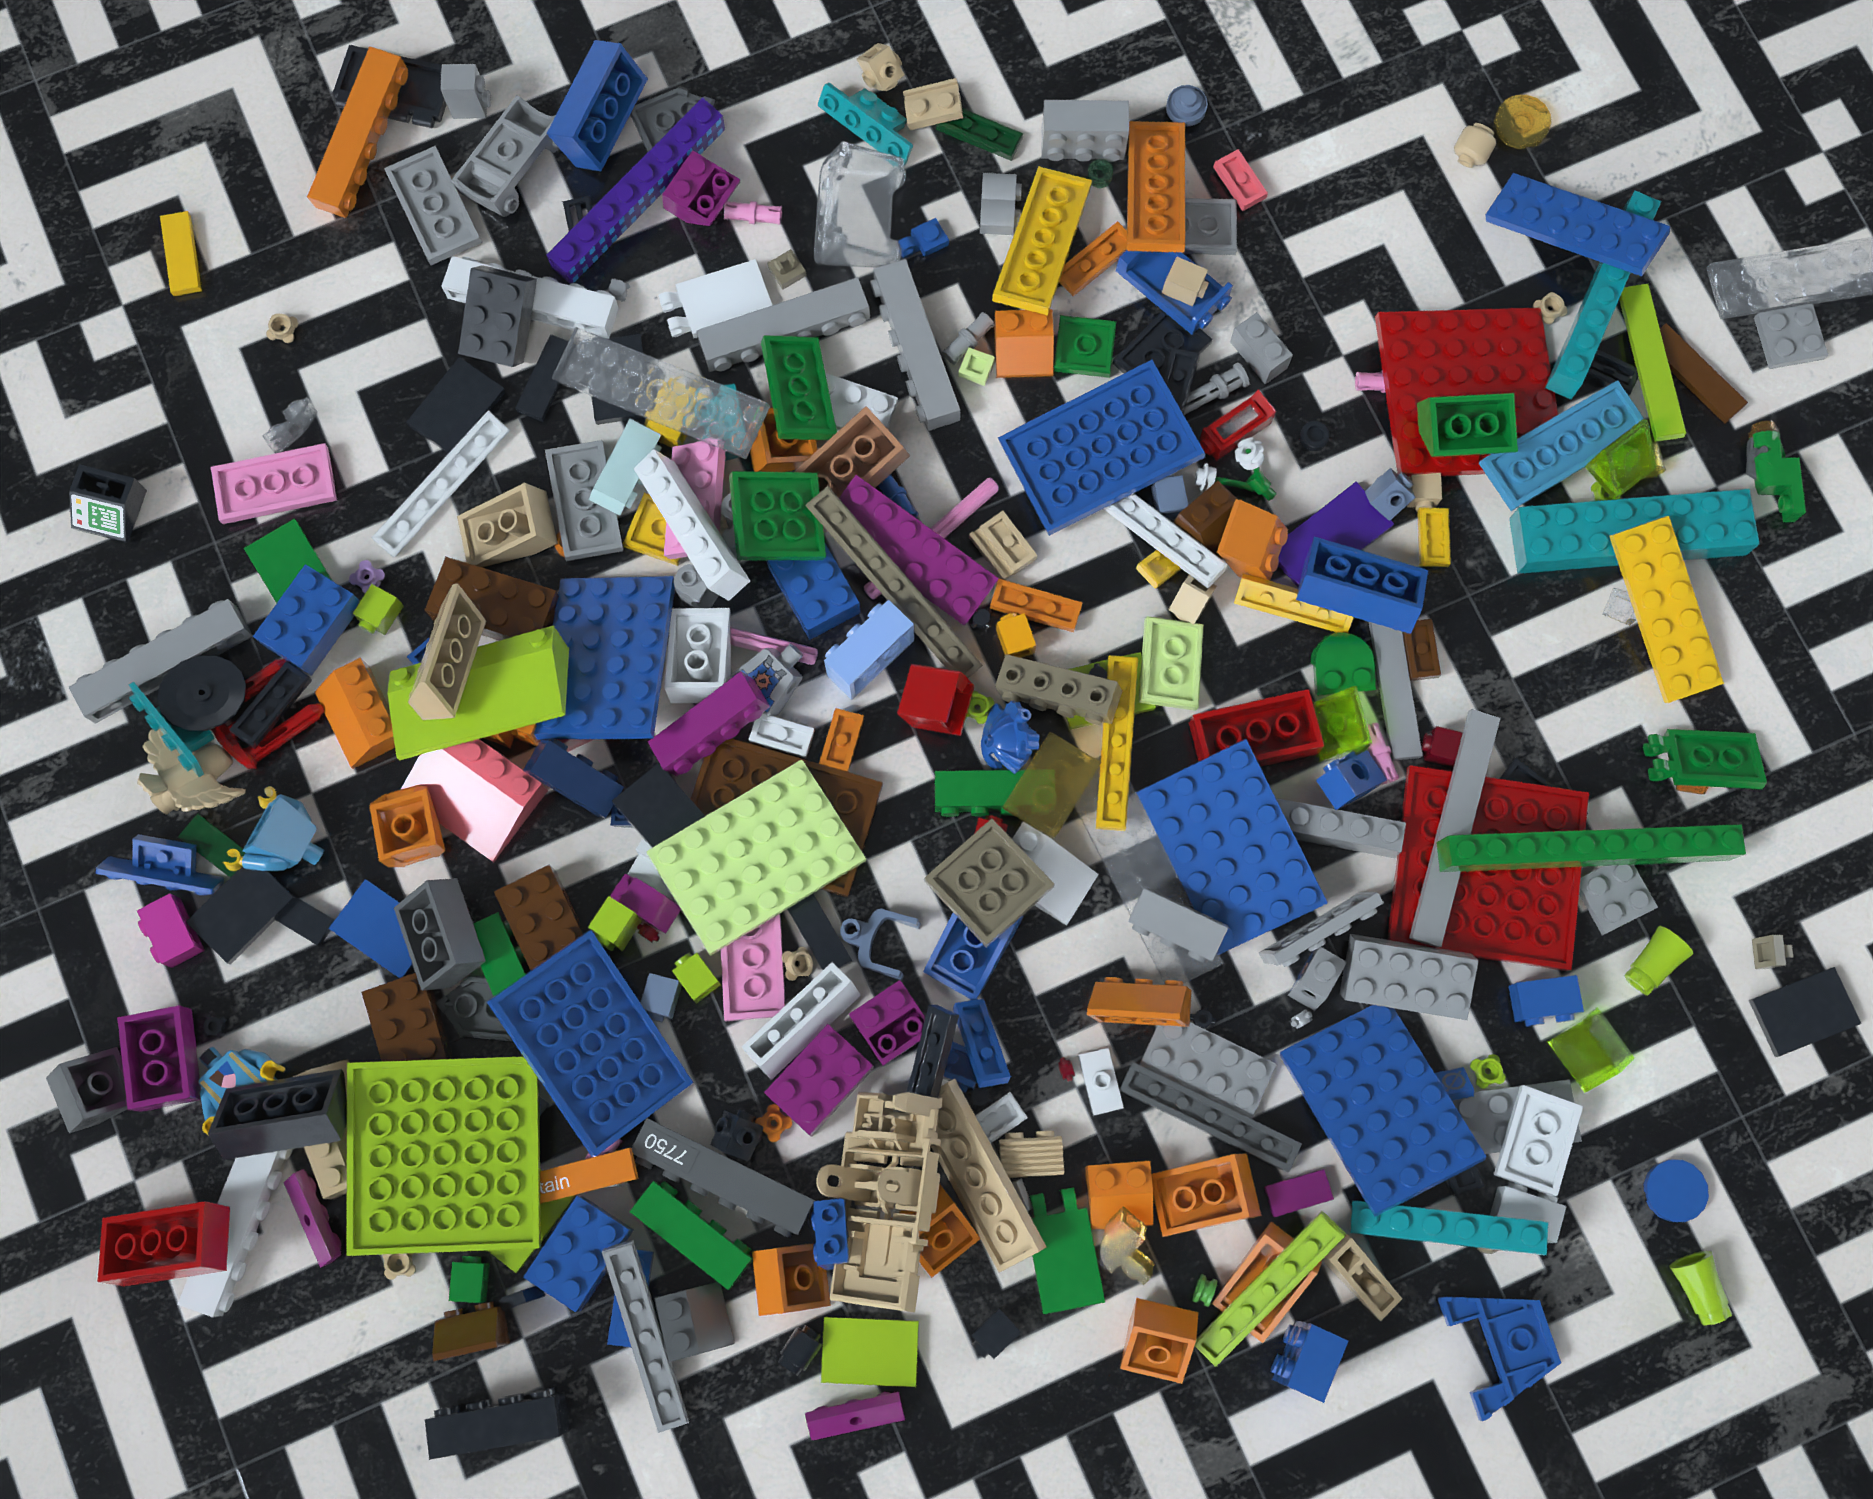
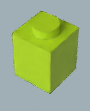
(377, 610)
(695, 976)

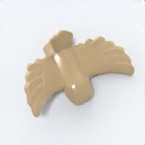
(181, 789)

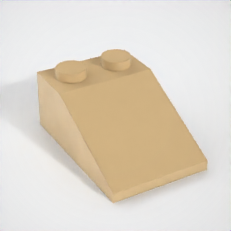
(508, 527)

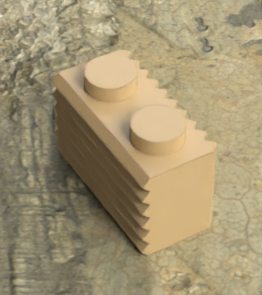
(1032, 1155)

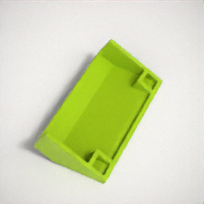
(506, 689)

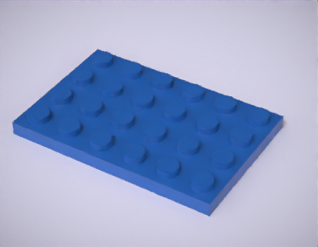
(1101, 447)
(615, 656)
(1232, 844)
(590, 1043)
(1382, 1107)

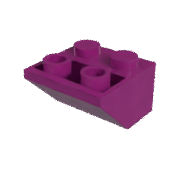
(699, 190)
(889, 1022)

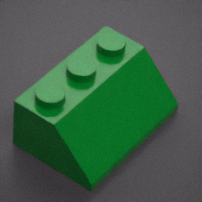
(1468, 424)

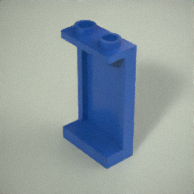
(1148, 274)

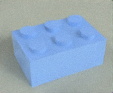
(869, 648)

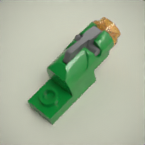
(1774, 472)

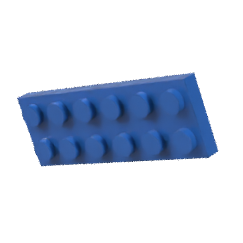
(1578, 224)

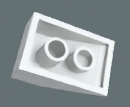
(697, 653)
(1067, 872)

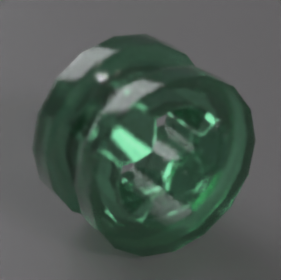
(1107, 168)

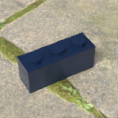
(573, 777)

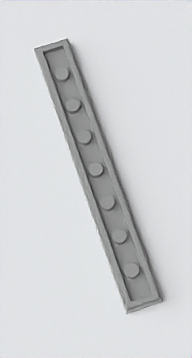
(1456, 819)

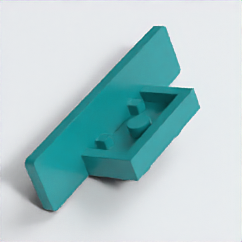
(868, 119)
(174, 737)

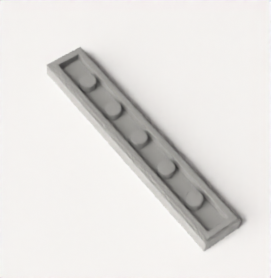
(1395, 692)
(645, 1335)

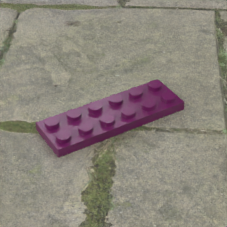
(925, 558)

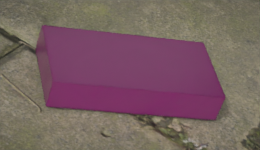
(1298, 1193)

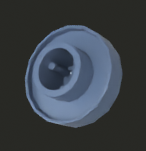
(1186, 105)

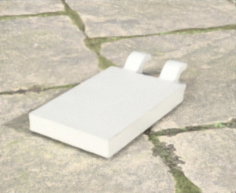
(716, 298)

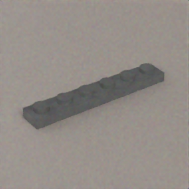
(1210, 1117)

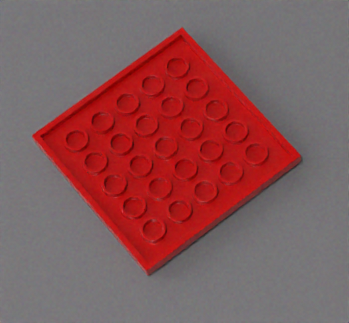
(1461, 356)
(1494, 913)

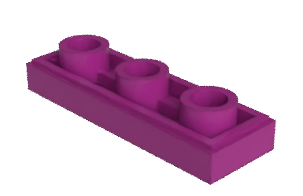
(313, 1217)
(854, 1415)

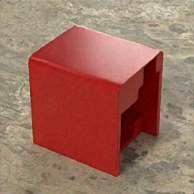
(936, 699)

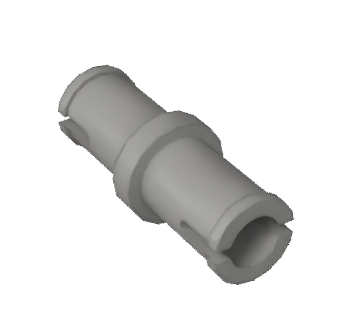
(968, 338)

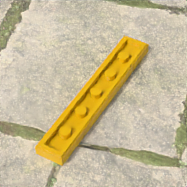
(1117, 748)

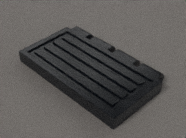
(417, 97)

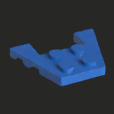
(1517, 1342)

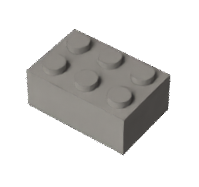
(1084, 130)

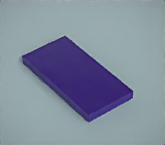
(1344, 520)

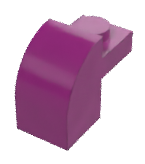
(646, 902)

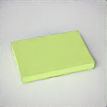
(1171, 663)

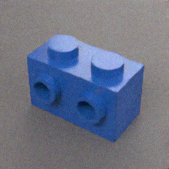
(1546, 999)

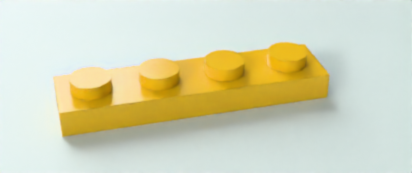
(1282, 601)

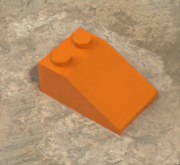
(1205, 1194)
(1261, 1254)

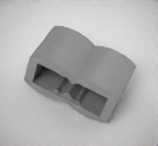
(998, 204)

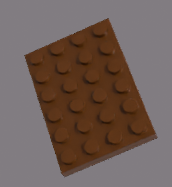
(741, 766)

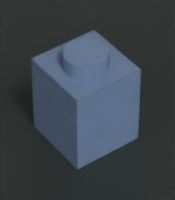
(1169, 496)
(660, 997)

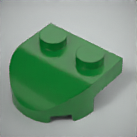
(1342, 662)

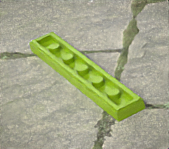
(1652, 363)
(1269, 1288)

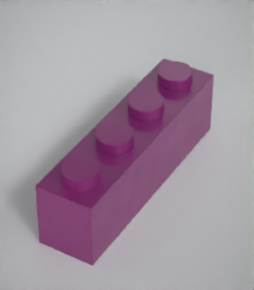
(709, 724)

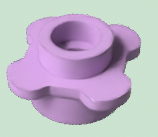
(366, 568)

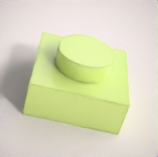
(976, 366)

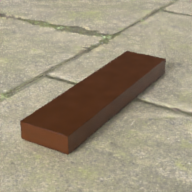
(1700, 376)

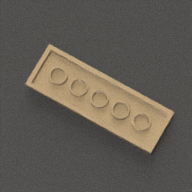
(983, 1183)

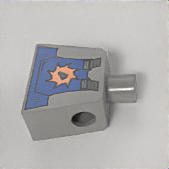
(774, 675)
(1317, 977)

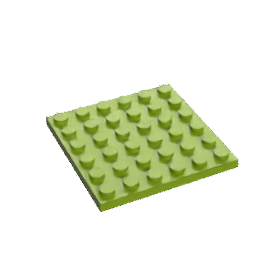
(442, 1156)

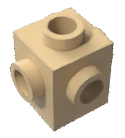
(880, 67)

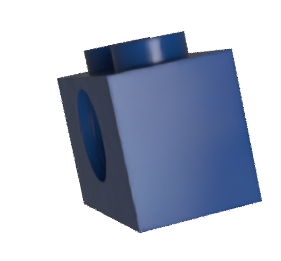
(1350, 778)

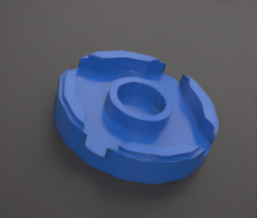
(1676, 1190)

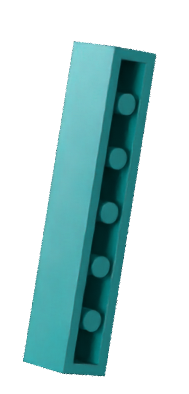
(1452, 1228)

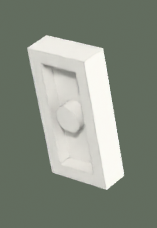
(782, 735)

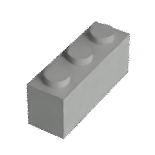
(1177, 925)

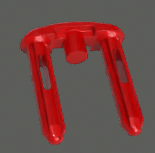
(275, 738)

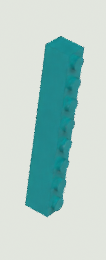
(1594, 314)

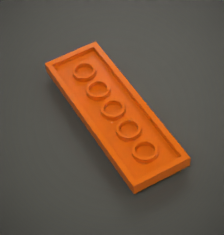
(1156, 187)

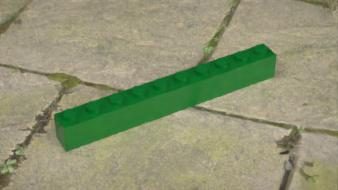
(1590, 848)

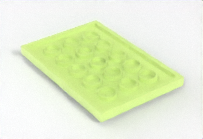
(756, 857)

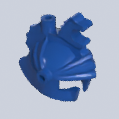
(1008, 737)

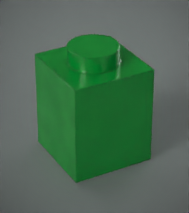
(469, 1280)

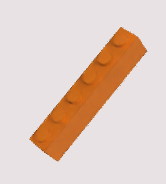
(358, 132)

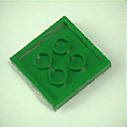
(773, 516)

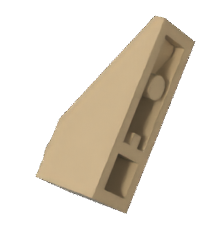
(1362, 1277)

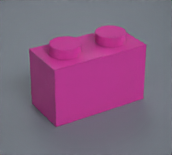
(169, 933)

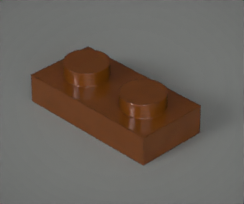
(1422, 651)

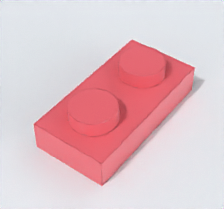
(1240, 180)

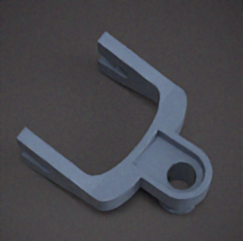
(865, 936)

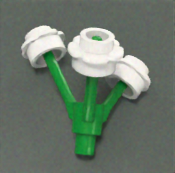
(1250, 457)

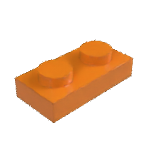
(841, 739)

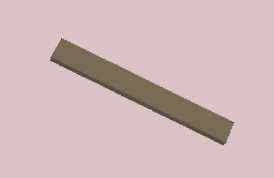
(892, 582)

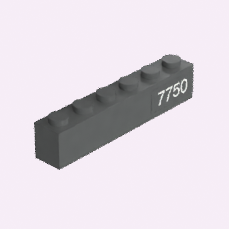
(723, 1177)

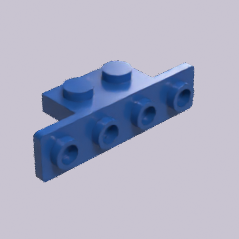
(162, 864)

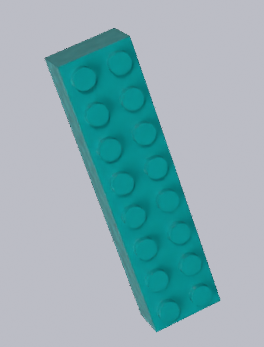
(1579, 532)

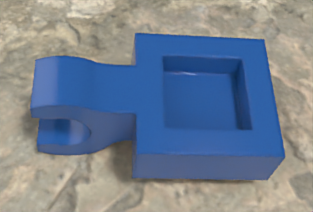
(925, 238)

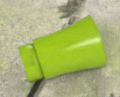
(1657, 960)
(1702, 1286)

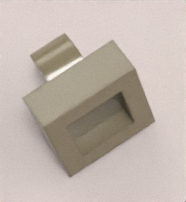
(786, 269)
(1770, 952)

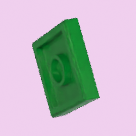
(1085, 346)

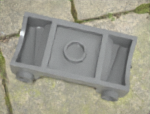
(505, 157)
(687, 580)

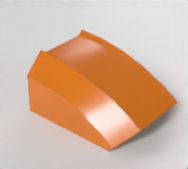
(406, 827)

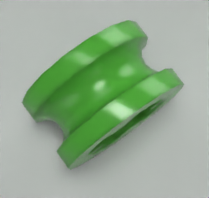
(1205, 1290)

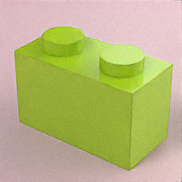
(614, 925)

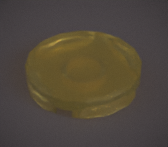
(1522, 121)

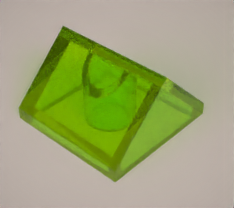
(1624, 460)
(1342, 724)
(1591, 1050)

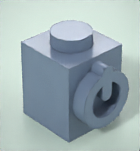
(1390, 493)

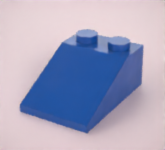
(963, 960)

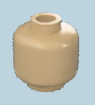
(1475, 145)

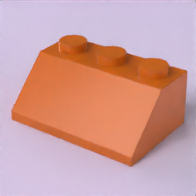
(357, 712)
(1140, 1002)

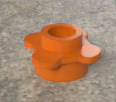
(783, 1122)

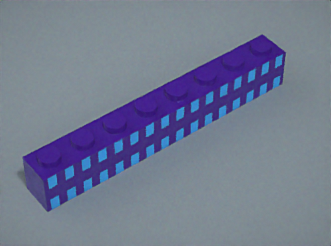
(635, 192)

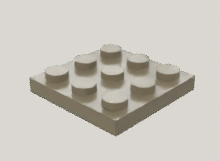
(989, 882)

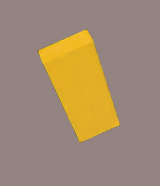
(180, 253)

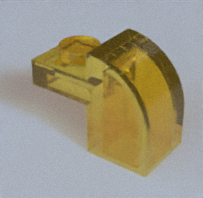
(1120, 1244)

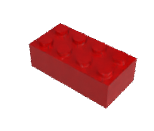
(1274, 727)
(164, 1244)

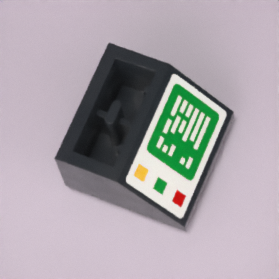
(105, 503)

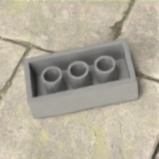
(1408, 977)

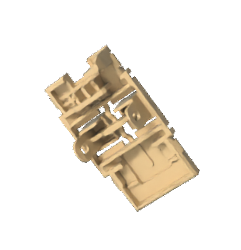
(885, 1251)

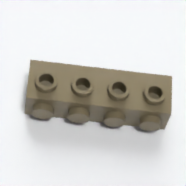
(1058, 689)

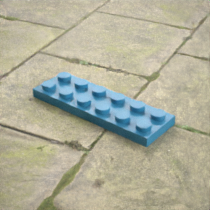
(1561, 445)

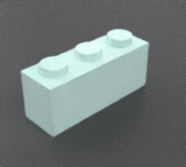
(618, 477)

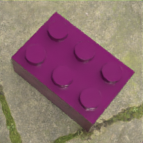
(159, 1058)
(819, 1080)

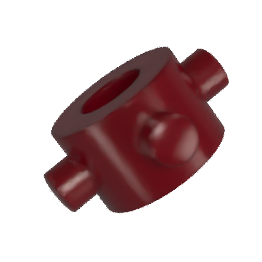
(648, 932)
(1066, 1069)

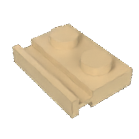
(933, 104)
(1003, 546)

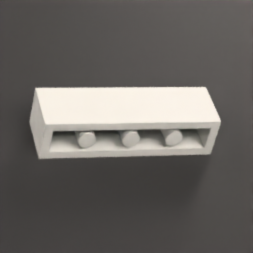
(801, 1020)

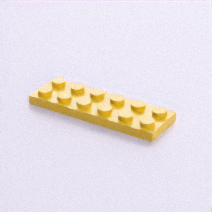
(1042, 241)
(1666, 609)

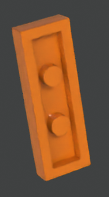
(1094, 259)
(1036, 605)

